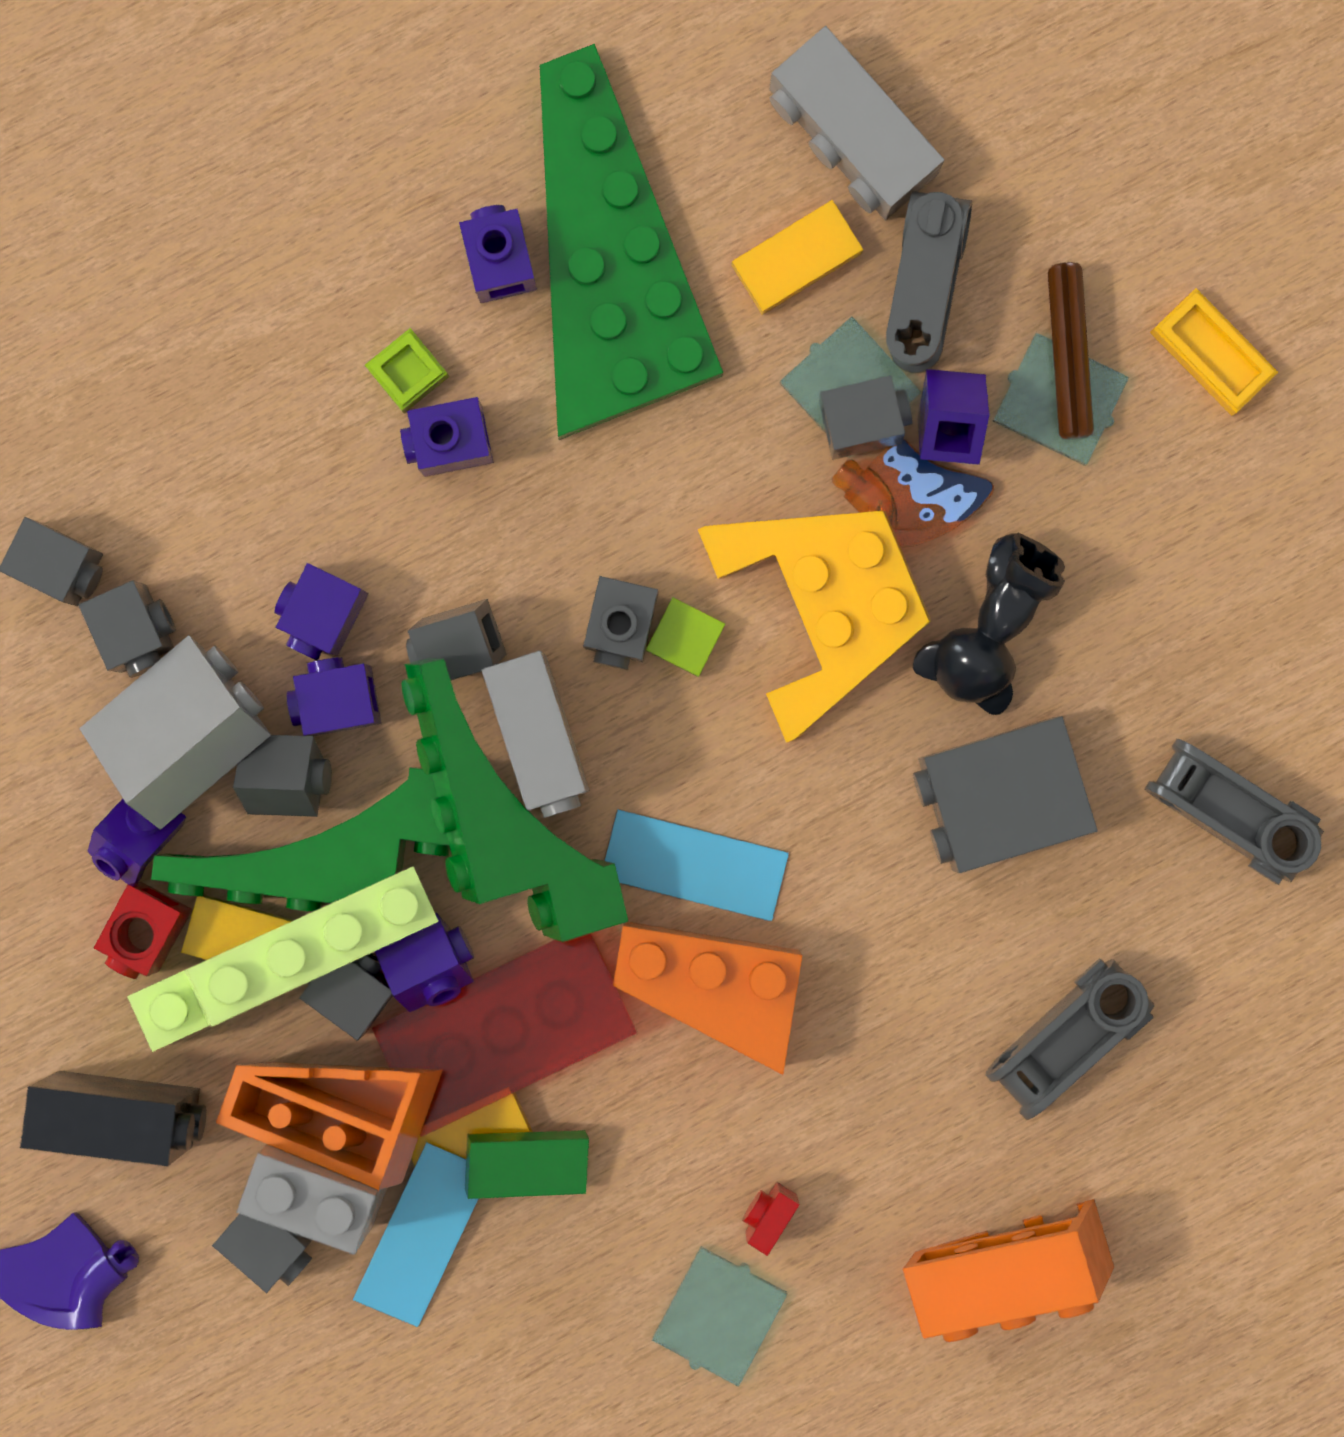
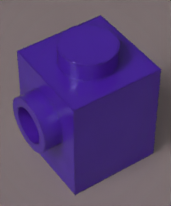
(497, 253)
(953, 416)
(447, 437)
(318, 612)
(333, 698)
(427, 965)

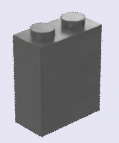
(1004, 795)

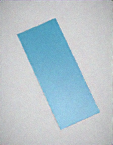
(696, 865)
(418, 1238)

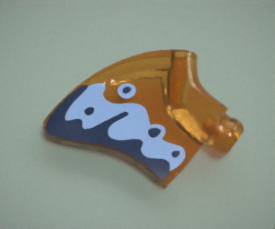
(916, 493)

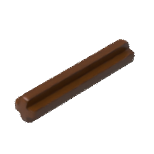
(1070, 351)

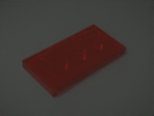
(510, 1028)

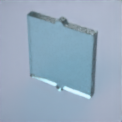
(842, 360)
(1032, 402)
(719, 1316)

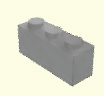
(853, 124)

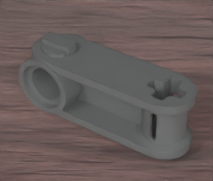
(927, 275)
(1236, 811)
(1071, 1038)

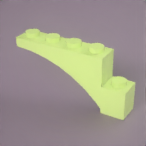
(282, 959)

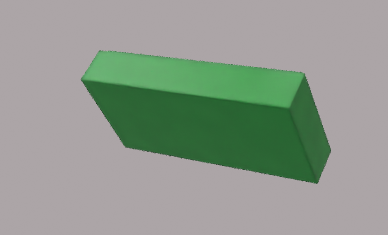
(526, 1164)

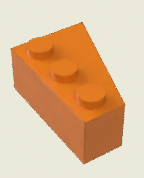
(716, 985)
(334, 1115)
(1010, 1276)

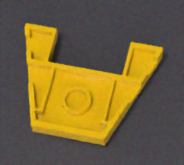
(847, 589)

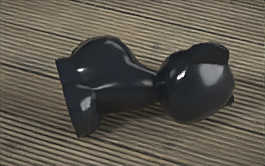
(975, 662)

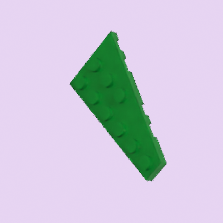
(616, 284)

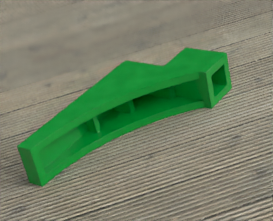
(490, 834)
(323, 865)

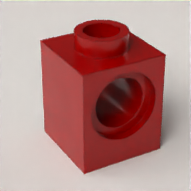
(160, 911)

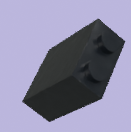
(112, 1118)

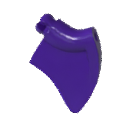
(64, 1275)

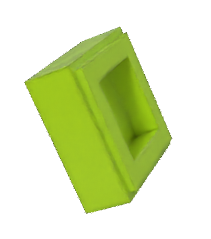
(407, 370)
(685, 637)

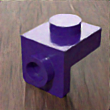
(128, 842)

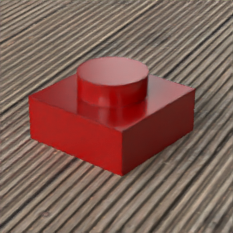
(769, 1217)

